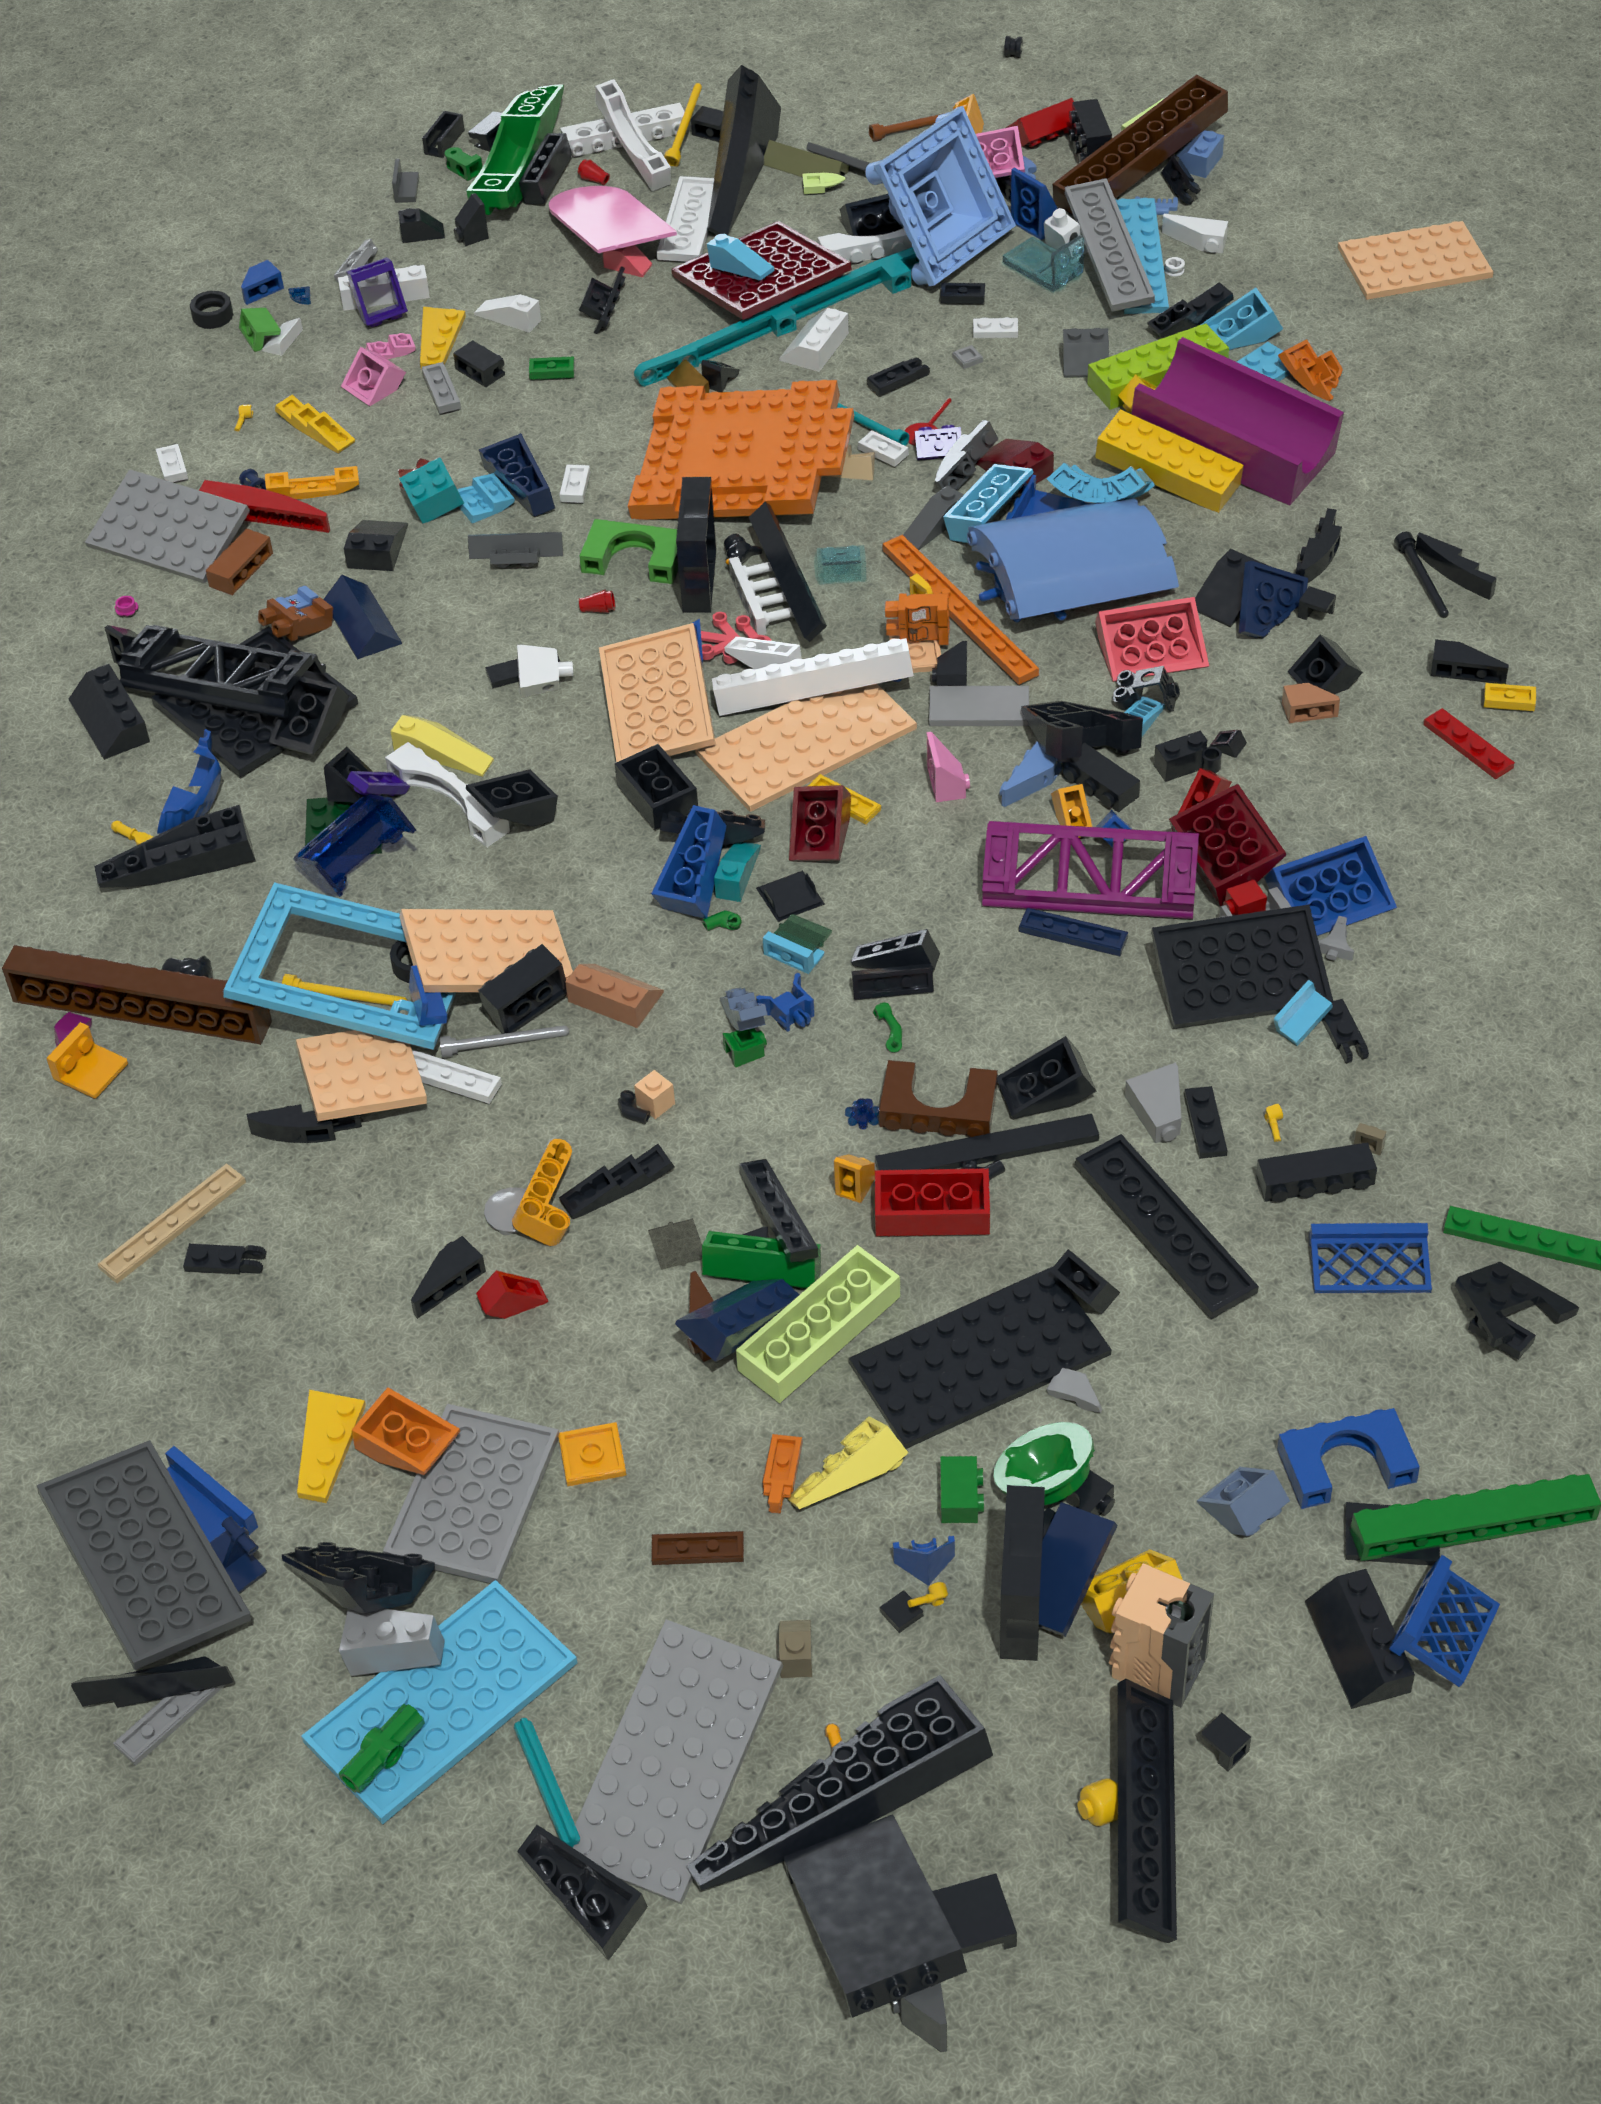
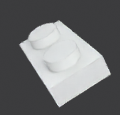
(995, 328)
(884, 448)
(171, 463)
(575, 483)

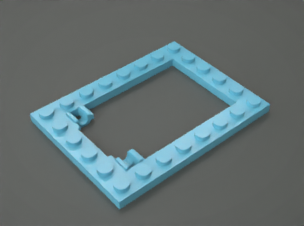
(248, 987)

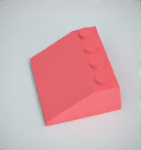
(1152, 637)

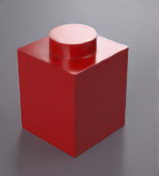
(1245, 898)

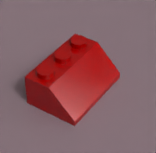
(1044, 123)

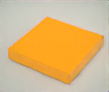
(592, 1454)

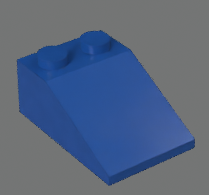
(1030, 203)

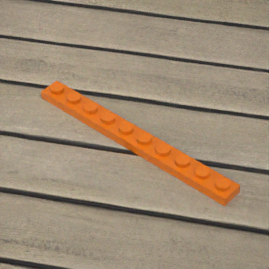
(963, 611)

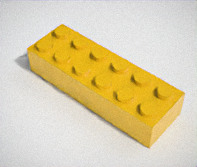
(1169, 461)

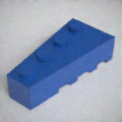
(690, 869)

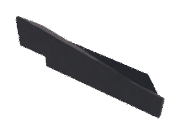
(152, 1682)

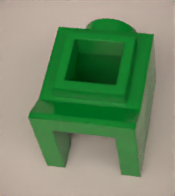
(745, 1045)

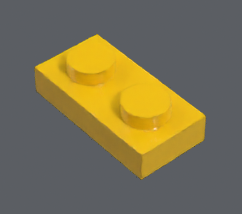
(1509, 697)

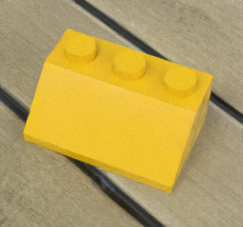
(1112, 1583)

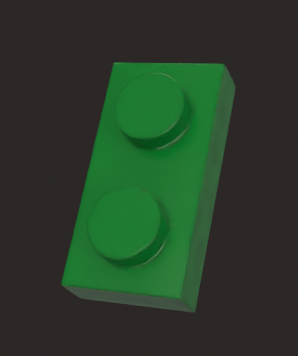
(551, 367)

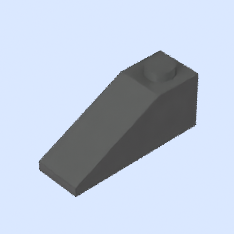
(930, 520)

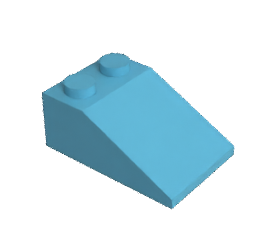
(1245, 321)

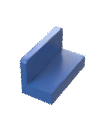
(428, 1005)

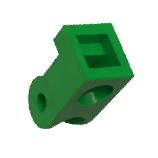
(462, 163)

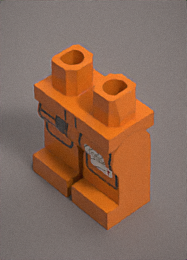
(919, 617)

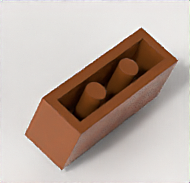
(239, 561)

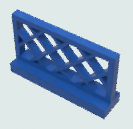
(1375, 1236)
(1416, 1624)

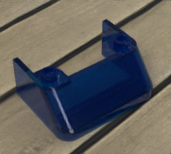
(350, 840)

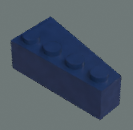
(519, 473)

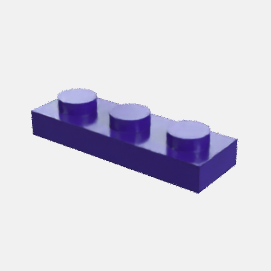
(377, 783)

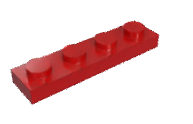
(1469, 743)

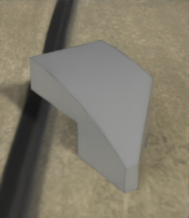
(1074, 1387)

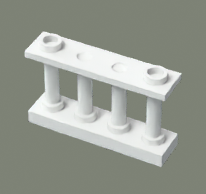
(753, 604)

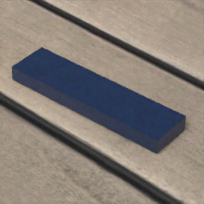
(1073, 932)

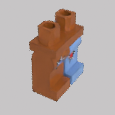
(297, 614)

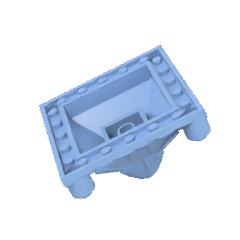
(943, 196)

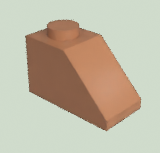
(1308, 703)

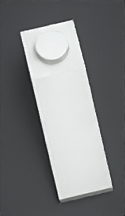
(1196, 232)
(514, 311)
(762, 653)

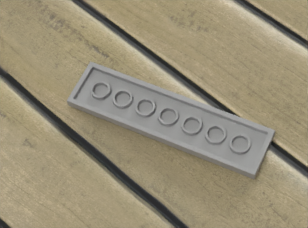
(1109, 245)

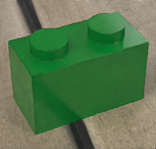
(960, 1489)

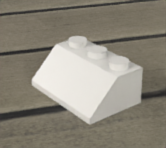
(817, 340)

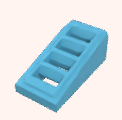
(1148, 717)

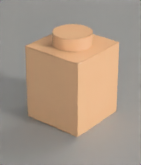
(654, 1094)

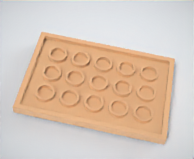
(1415, 260)
(657, 693)
(468, 947)

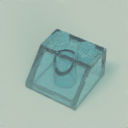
(841, 564)

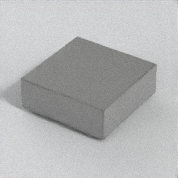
(967, 357)

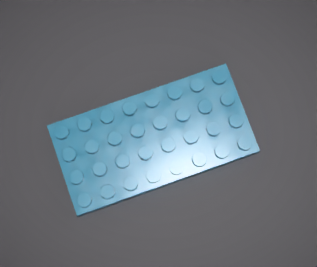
(488, 1672)

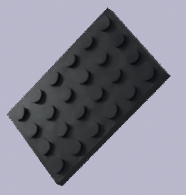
(1238, 965)

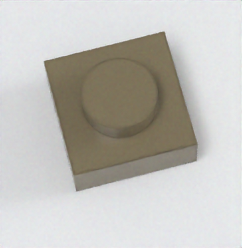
(1372, 1135)

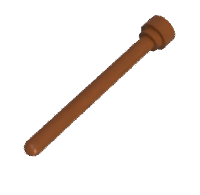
(878, 131)

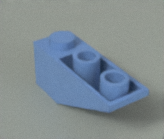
(1032, 775)

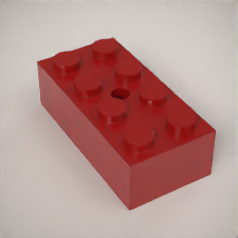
(932, 1202)

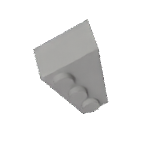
(390, 1641)

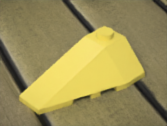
(440, 744)
(867, 1453)

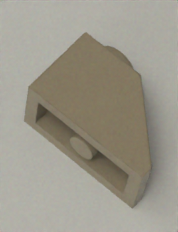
(795, 1648)

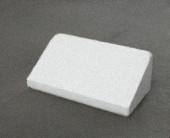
(280, 343)

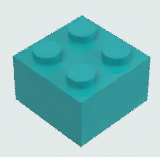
(431, 490)

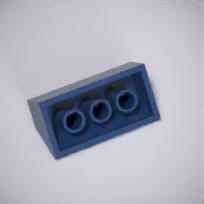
(736, 1317)

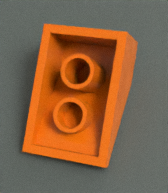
(402, 1433)

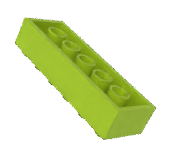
(1148, 361)

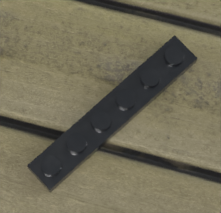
(779, 1211)

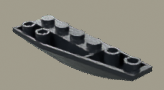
(184, 851)

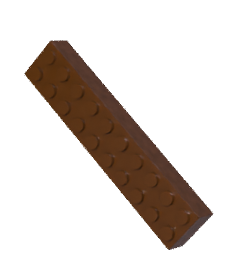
(1148, 139)
(131, 994)

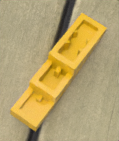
(314, 424)

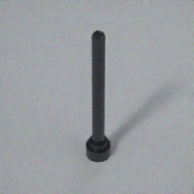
(1406, 543)

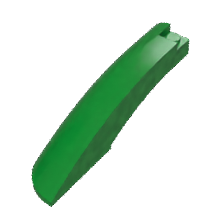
(517, 140)

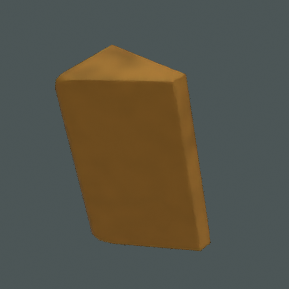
(687, 375)

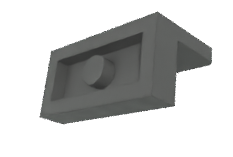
(404, 184)

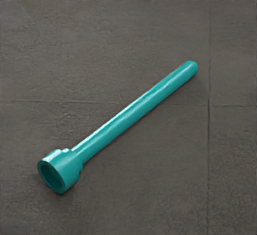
(897, 435)

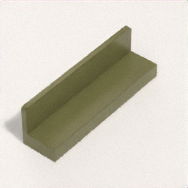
(799, 161)

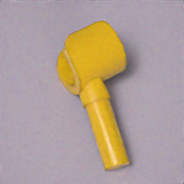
(244, 412)
(1272, 1115)
(936, 1594)

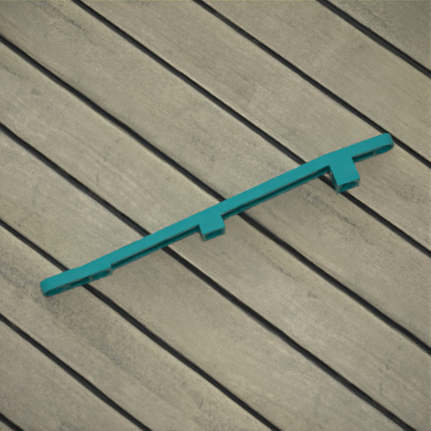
(781, 319)

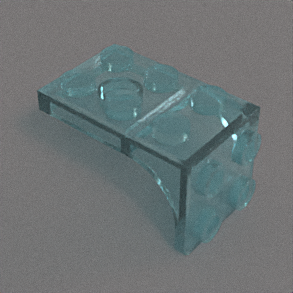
(1045, 264)

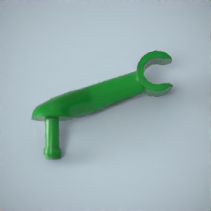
(894, 1041)

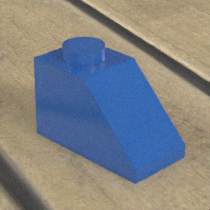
(261, 281)

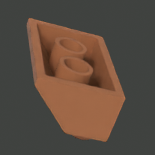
(611, 993)

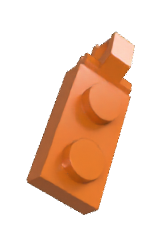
(781, 1469)

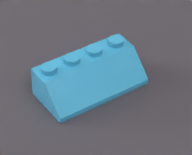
(985, 499)

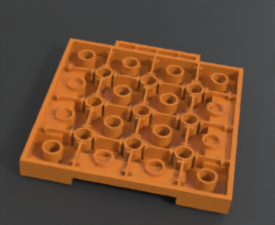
(749, 443)

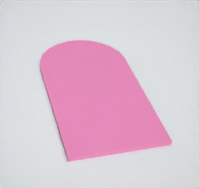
(608, 217)

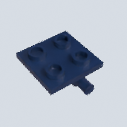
(236, 1553)

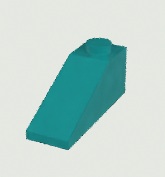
(735, 871)

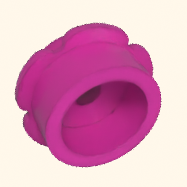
(125, 606)

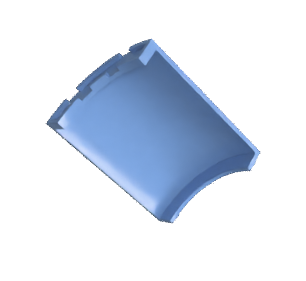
(1075, 556)

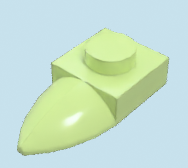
(818, 182)

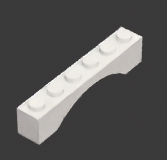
(617, 113)
(866, 247)
(421, 771)

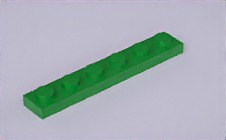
(1523, 1237)

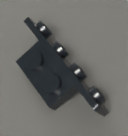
(599, 297)

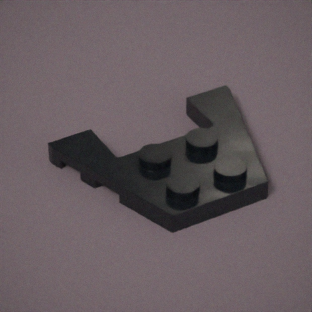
(1503, 1291)

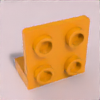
(84, 1064)

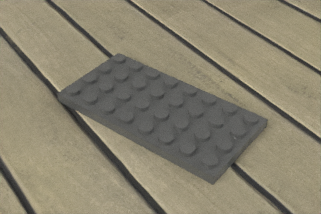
(143, 1554)

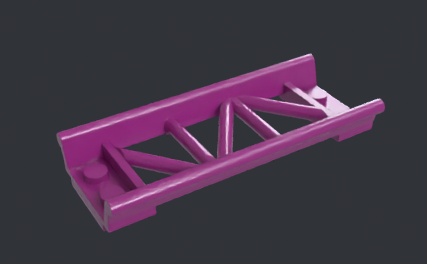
(1002, 875)

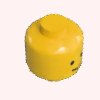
(1099, 1802)

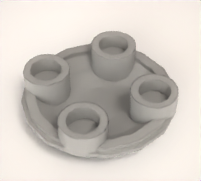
(501, 1209)

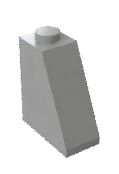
(1157, 1102)

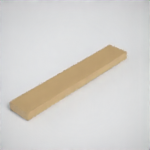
(171, 1223)

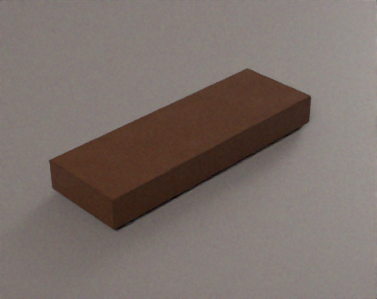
(697, 1548)

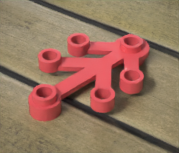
(720, 621)

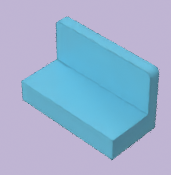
(791, 953)
(1302, 1013)

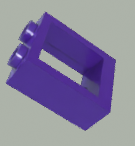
(370, 270)

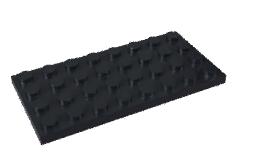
(978, 1357)

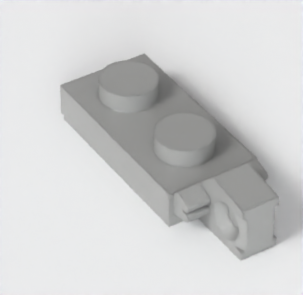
(357, 258)

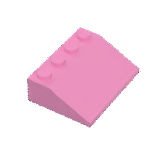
(1002, 150)

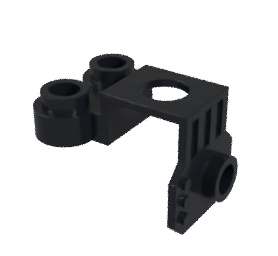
(1132, 686)

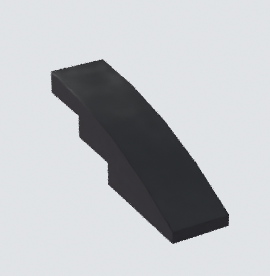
(1450, 563)
(610, 1185)

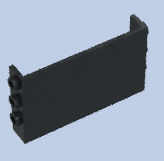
(875, 1915)

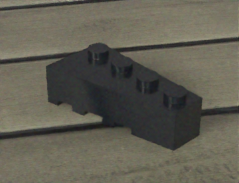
(584, 1890)

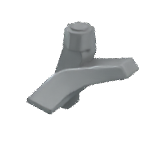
(1335, 943)

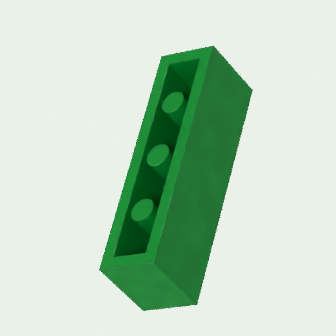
(754, 1260)

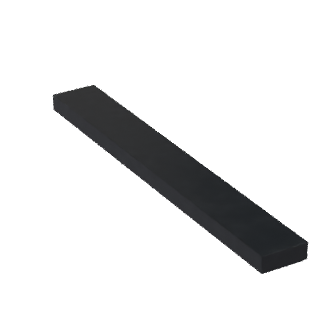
(787, 572)
(994, 1145)

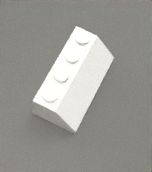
(378, 291)

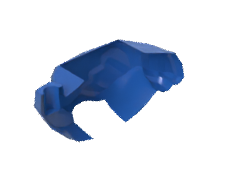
(187, 805)

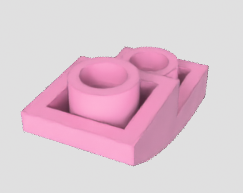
(397, 346)

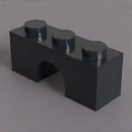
(1092, 1496)

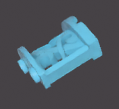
(1087, 488)

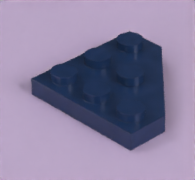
(1268, 598)

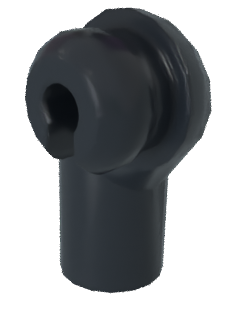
(629, 1108)
(995, 1168)

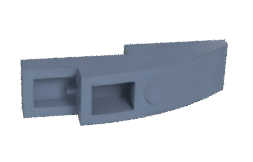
(743, 1009)

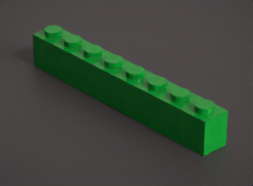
(1475, 1516)

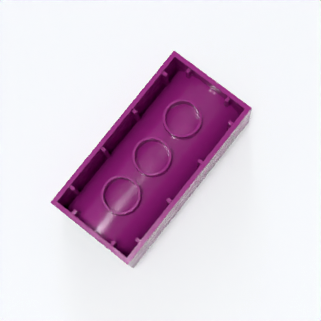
(1245, 417)

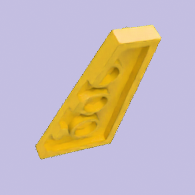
(439, 334)
(326, 1442)

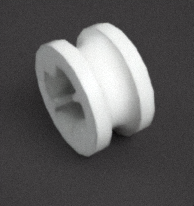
(1174, 266)

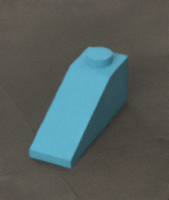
(735, 257)

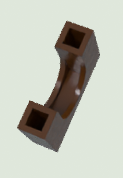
(967, 1117)

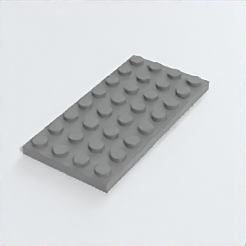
(674, 1759)

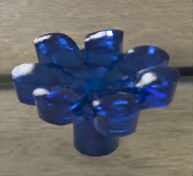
(862, 1113)

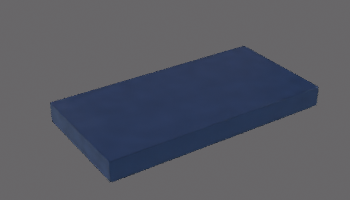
(1069, 1563)

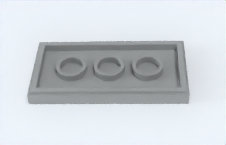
(978, 705)

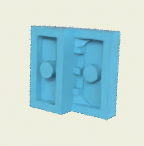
(484, 498)

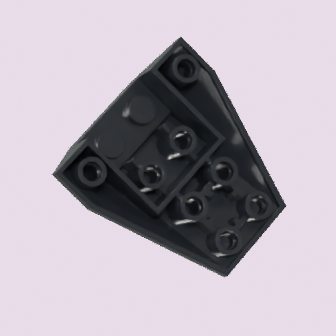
(361, 1578)

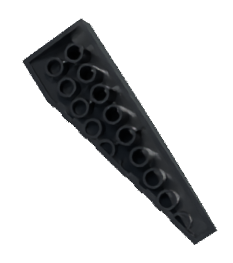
(747, 125)
(888, 1763)

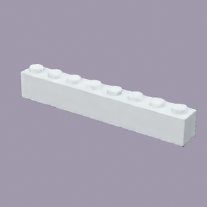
(812, 676)

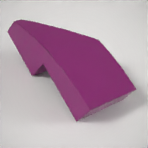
(67, 1024)

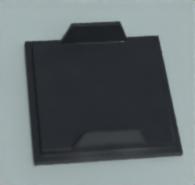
(790, 895)

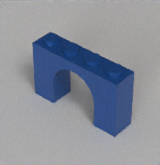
(1376, 1433)

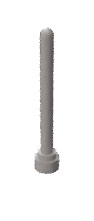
(451, 1046)

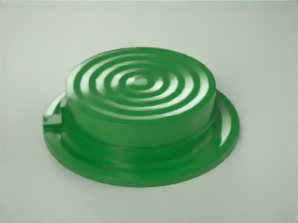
(1047, 1457)

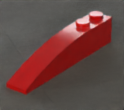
(270, 507)

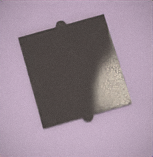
(676, 1243)

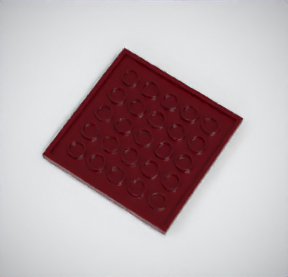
(797, 268)

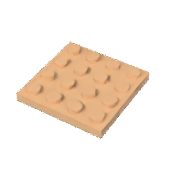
(359, 1074)

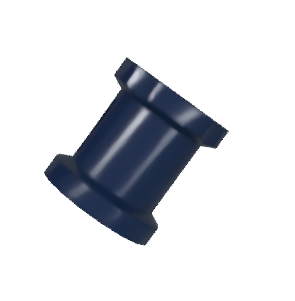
(252, 475)

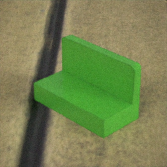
(256, 324)

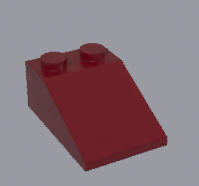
(1020, 454)
(819, 822)

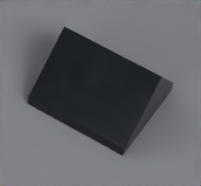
(337, 772)

